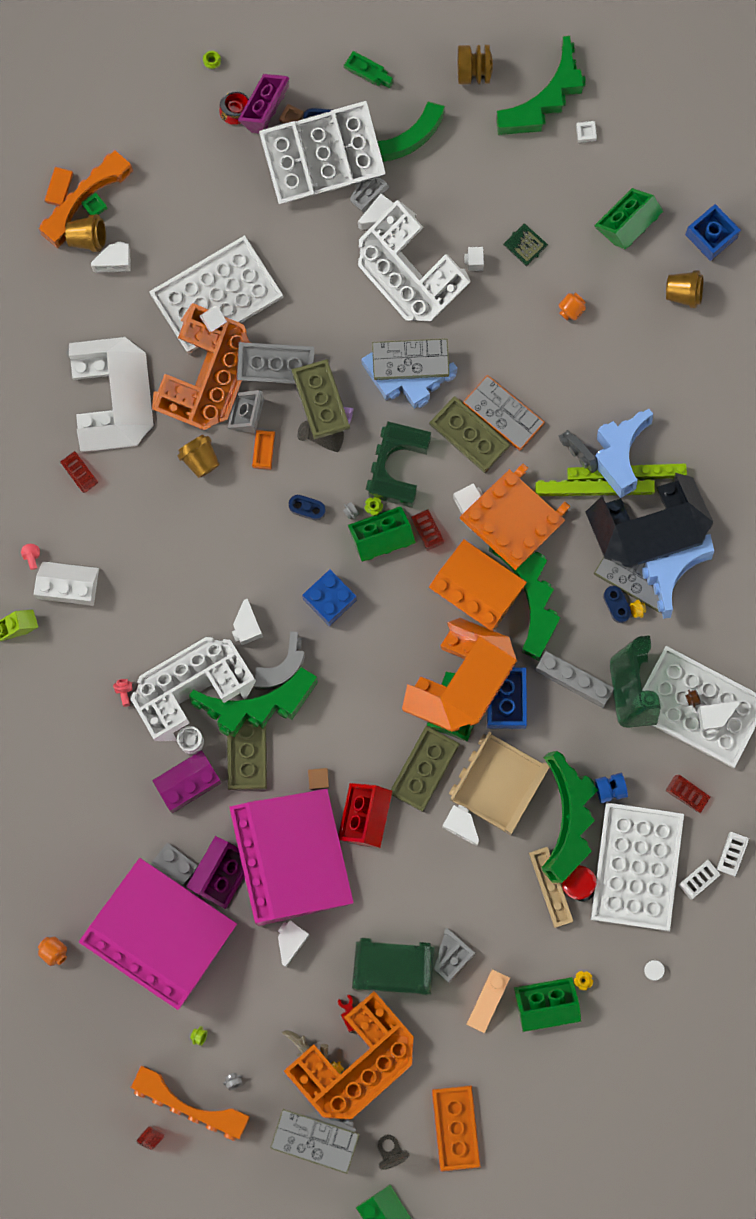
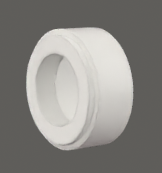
(654, 970)

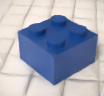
(712, 232)
(329, 597)

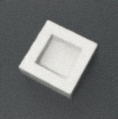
(586, 131)
(213, 318)

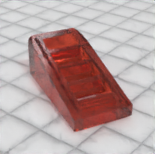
(86, 481)
(433, 543)
(671, 789)
(150, 1137)

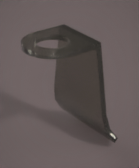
(332, 442)
(391, 1158)

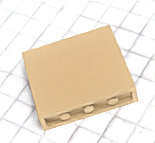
(498, 783)

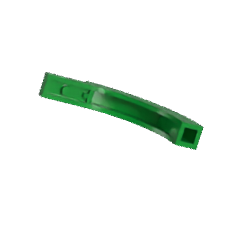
(414, 136)

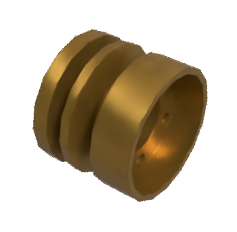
(474, 64)

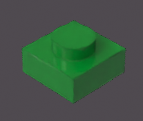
(94, 204)

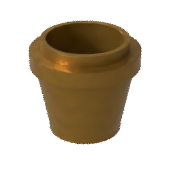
(86, 233)
(685, 288)
(199, 456)

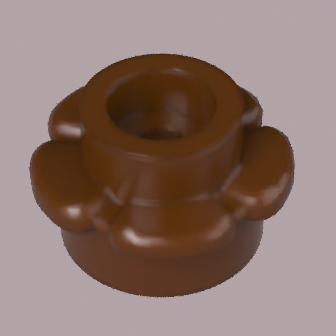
(693, 698)

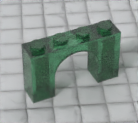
(396, 438)

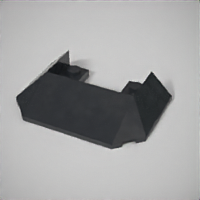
(655, 535)

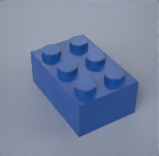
(510, 704)

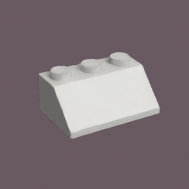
(66, 583)

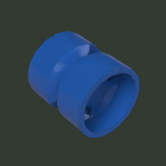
(604, 786)

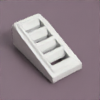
(744, 840)
(688, 891)

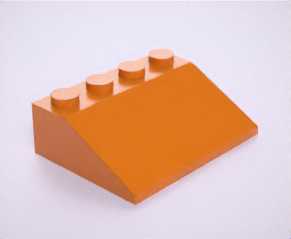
(478, 585)

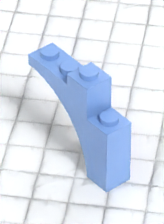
(414, 389)
(614, 459)
(666, 571)

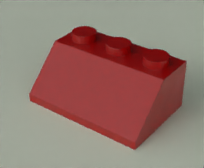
(365, 815)

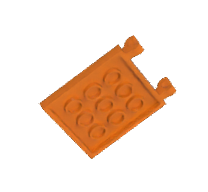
(513, 518)

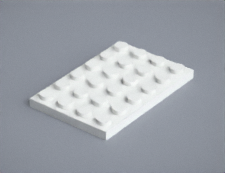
(227, 279)
(671, 681)
(637, 867)

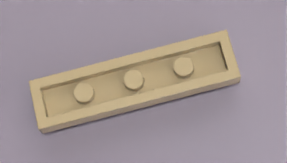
(551, 891)

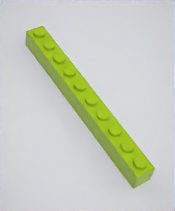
(656, 471)
(588, 488)

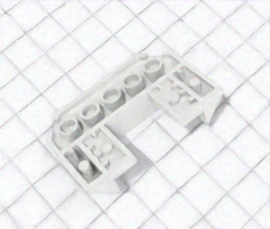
(398, 280)
(129, 393)
(173, 680)

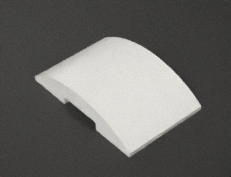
(322, 152)

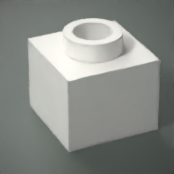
(474, 259)

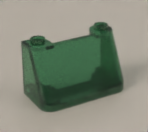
(632, 704)
(393, 967)

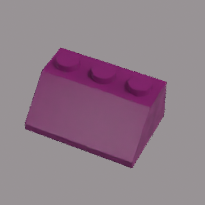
(264, 102)
(186, 781)
(218, 873)

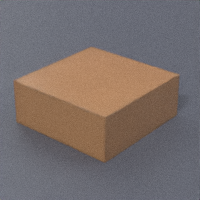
(291, 114)
(318, 778)

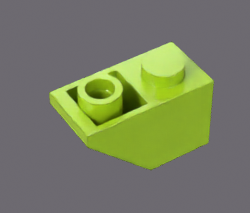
(17, 624)

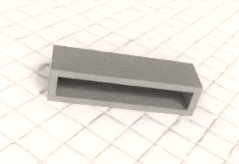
(574, 679)

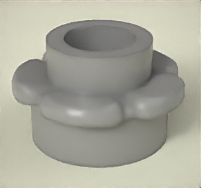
(350, 510)
(233, 1081)

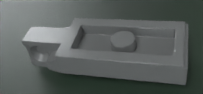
(578, 449)

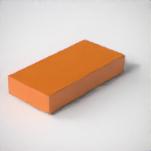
(58, 186)
(263, 449)

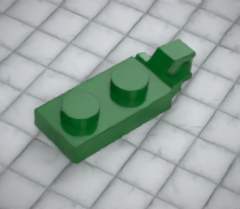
(368, 70)

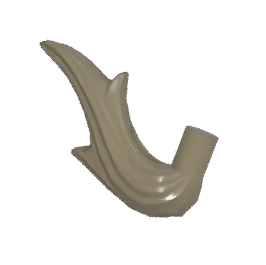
(302, 1045)

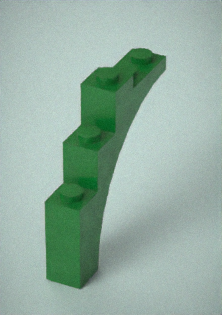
(531, 115)
(538, 593)
(259, 710)
(576, 819)

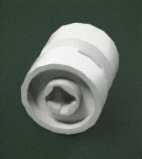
(190, 740)

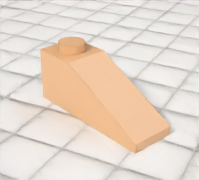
(488, 1001)

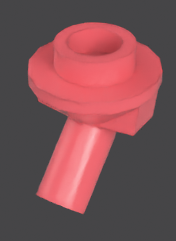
(30, 552)
(123, 686)

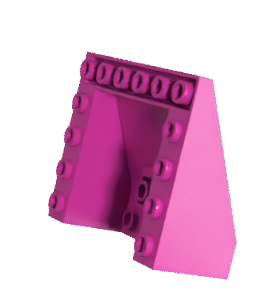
(291, 856)
(158, 933)

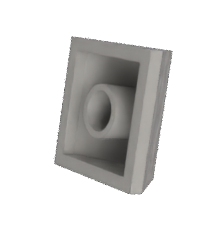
(246, 412)

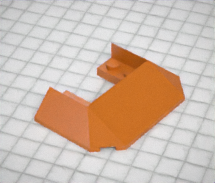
(217, 382)
(464, 701)
(369, 1075)

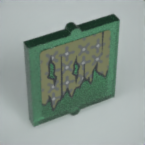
(525, 244)

